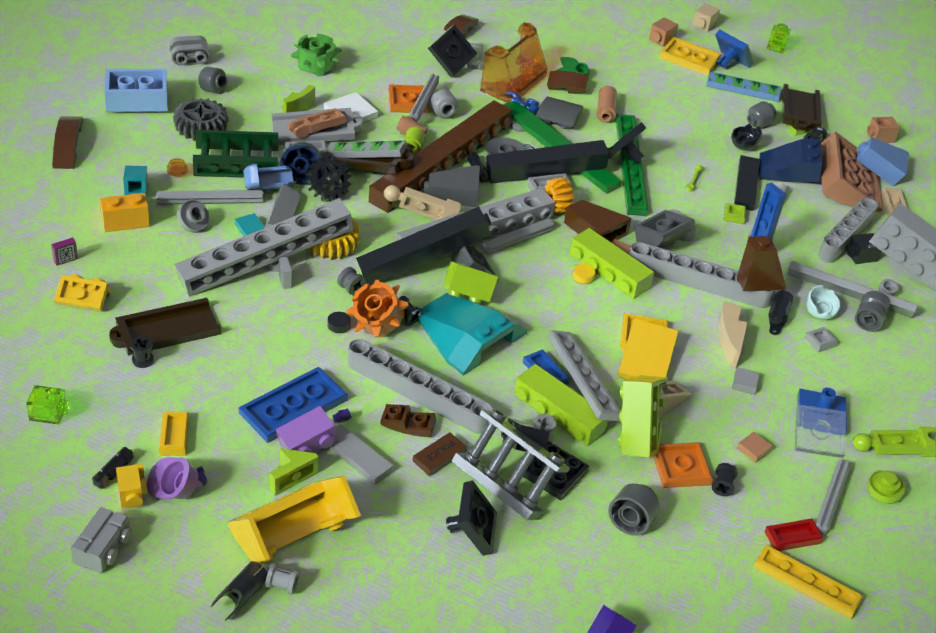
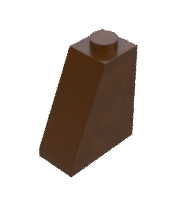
(603, 221)
(760, 266)

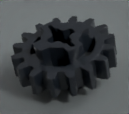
(323, 186)

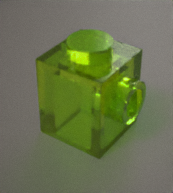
(47, 404)

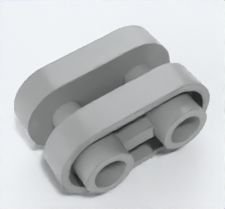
(189, 50)

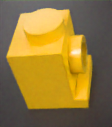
(131, 485)

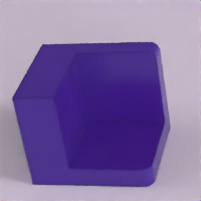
(611, 622)

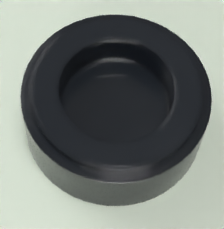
(338, 322)

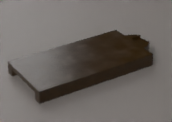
(801, 109)
(379, 164)
(166, 325)

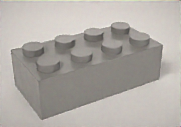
(909, 243)

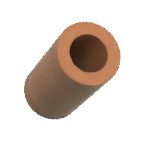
(607, 104)

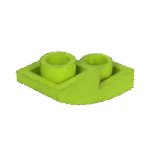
(299, 102)

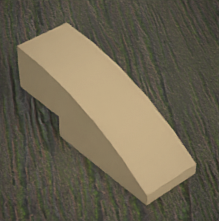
(731, 332)

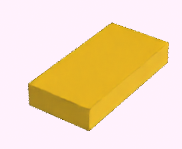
(174, 433)

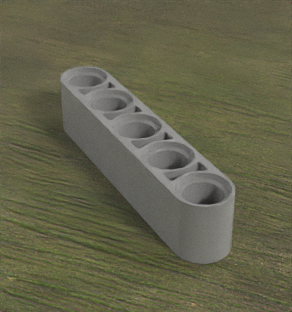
(851, 224)

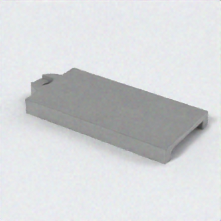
(344, 131)

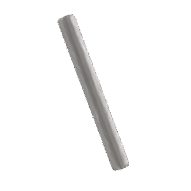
(221, 196)

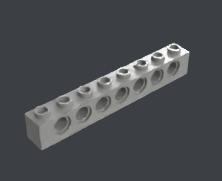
(506, 214)
(264, 247)

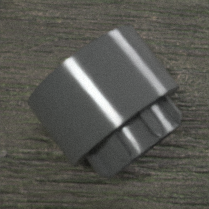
(634, 509)

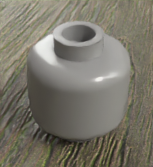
(444, 103)

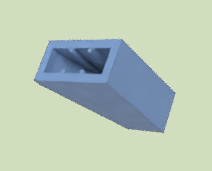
(883, 160)

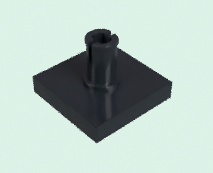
(452, 51)
(627, 143)
(475, 518)

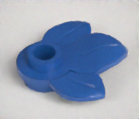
(530, 104)

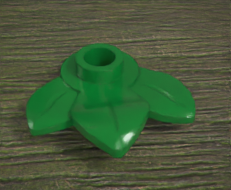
(573, 65)

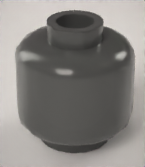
(212, 79)
(761, 114)

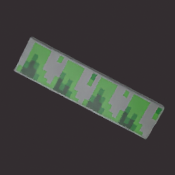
(366, 149)

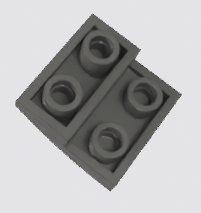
(559, 112)

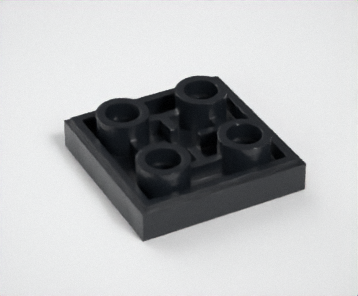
(560, 482)

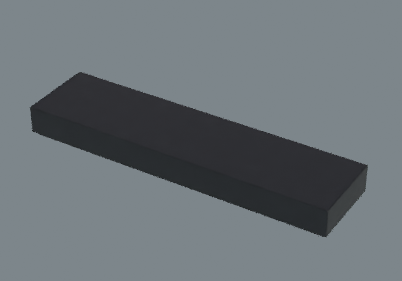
(746, 182)

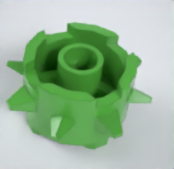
(316, 54)

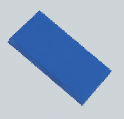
(292, 401)

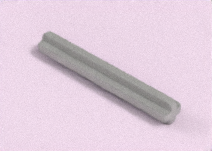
(424, 97)
(517, 236)
(832, 496)

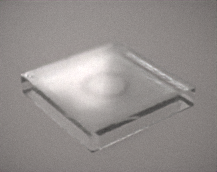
(820, 431)

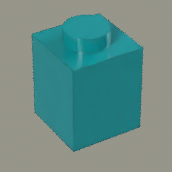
(135, 180)

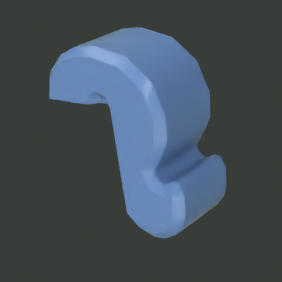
(267, 178)

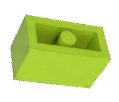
(470, 282)

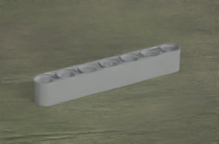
(697, 274)
(418, 385)

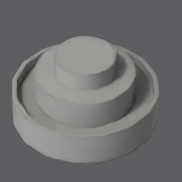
(193, 216)

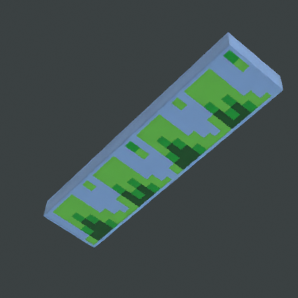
(743, 86)

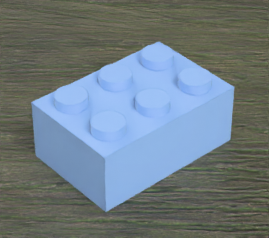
(136, 90)

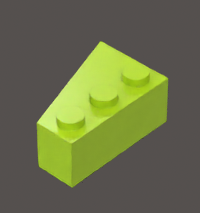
(640, 415)

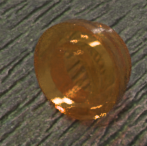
(177, 167)

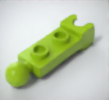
(898, 442)

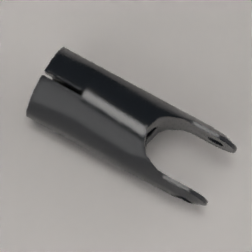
(779, 311)
(243, 586)

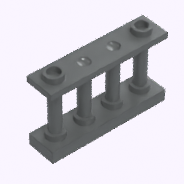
(489, 476)

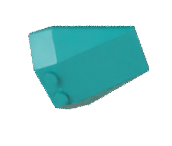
(465, 329)

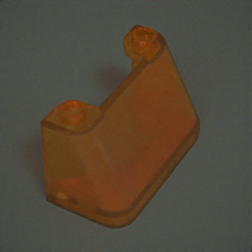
(514, 68)

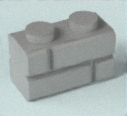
(101, 540)

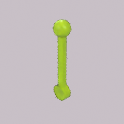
(690, 187)

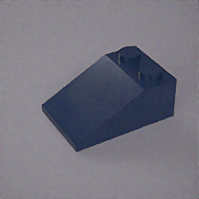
(792, 162)

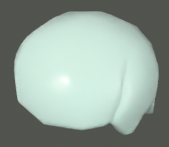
(822, 303)

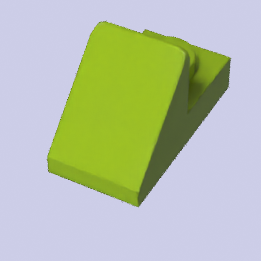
(293, 469)

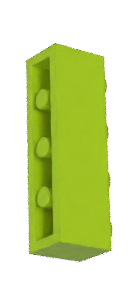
(611, 263)
(565, 405)

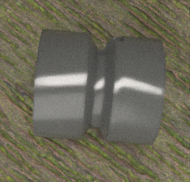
(872, 311)

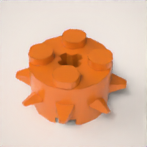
(377, 308)

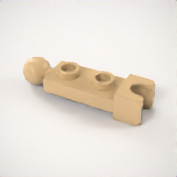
(422, 203)

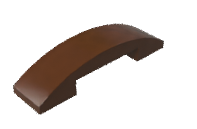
(66, 141)

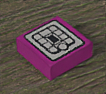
(64, 251)

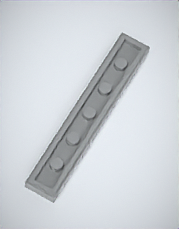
(846, 287)
(584, 376)

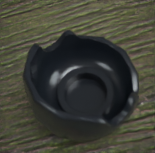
(746, 137)

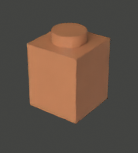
(663, 31)

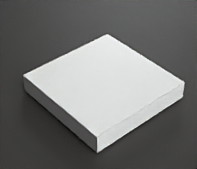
(356, 103)

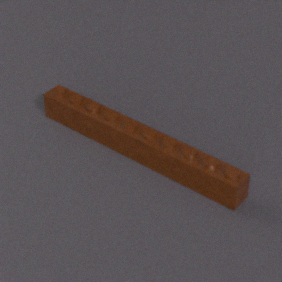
(444, 152)

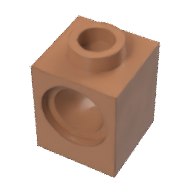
(883, 129)

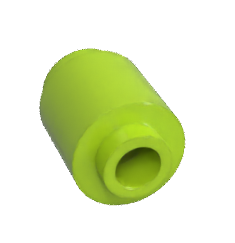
(415, 139)

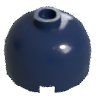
(299, 158)

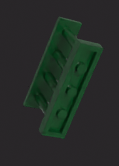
(233, 166)

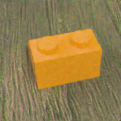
(124, 212)

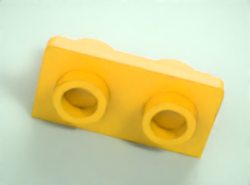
(82, 292)

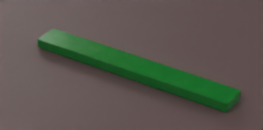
(549, 137)
(631, 172)

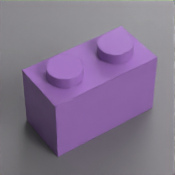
(308, 432)

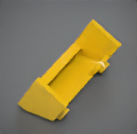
(293, 517)

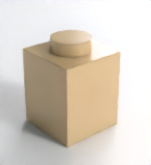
(706, 17)

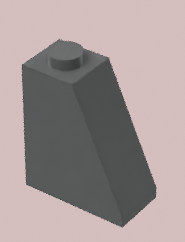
(455, 184)

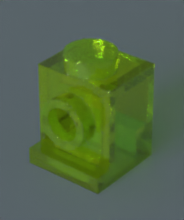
(779, 38)

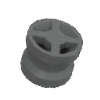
(351, 280)

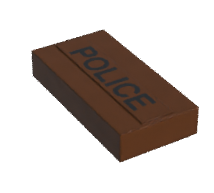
(439, 454)

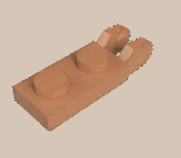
(316, 122)

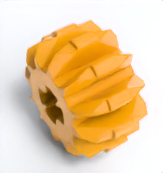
(561, 192)

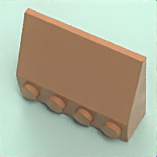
(843, 176)

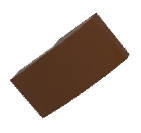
(462, 22)
(573, 81)
(403, 420)

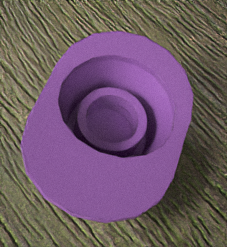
(172, 478)

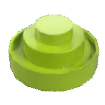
(885, 486)

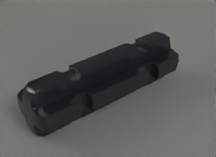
(474, 159)
(108, 472)

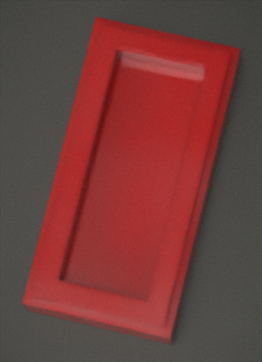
(793, 534)

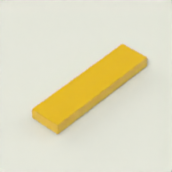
(808, 581)

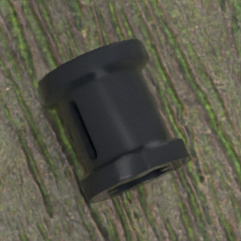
(816, 132)
(411, 309)
(142, 351)
(723, 483)

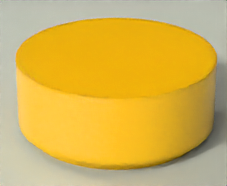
(583, 273)

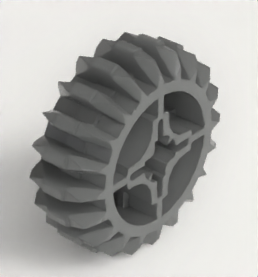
(199, 115)

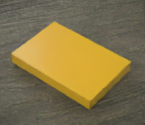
(690, 55)
(647, 350)

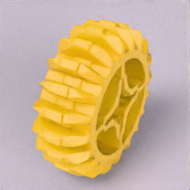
(338, 245)

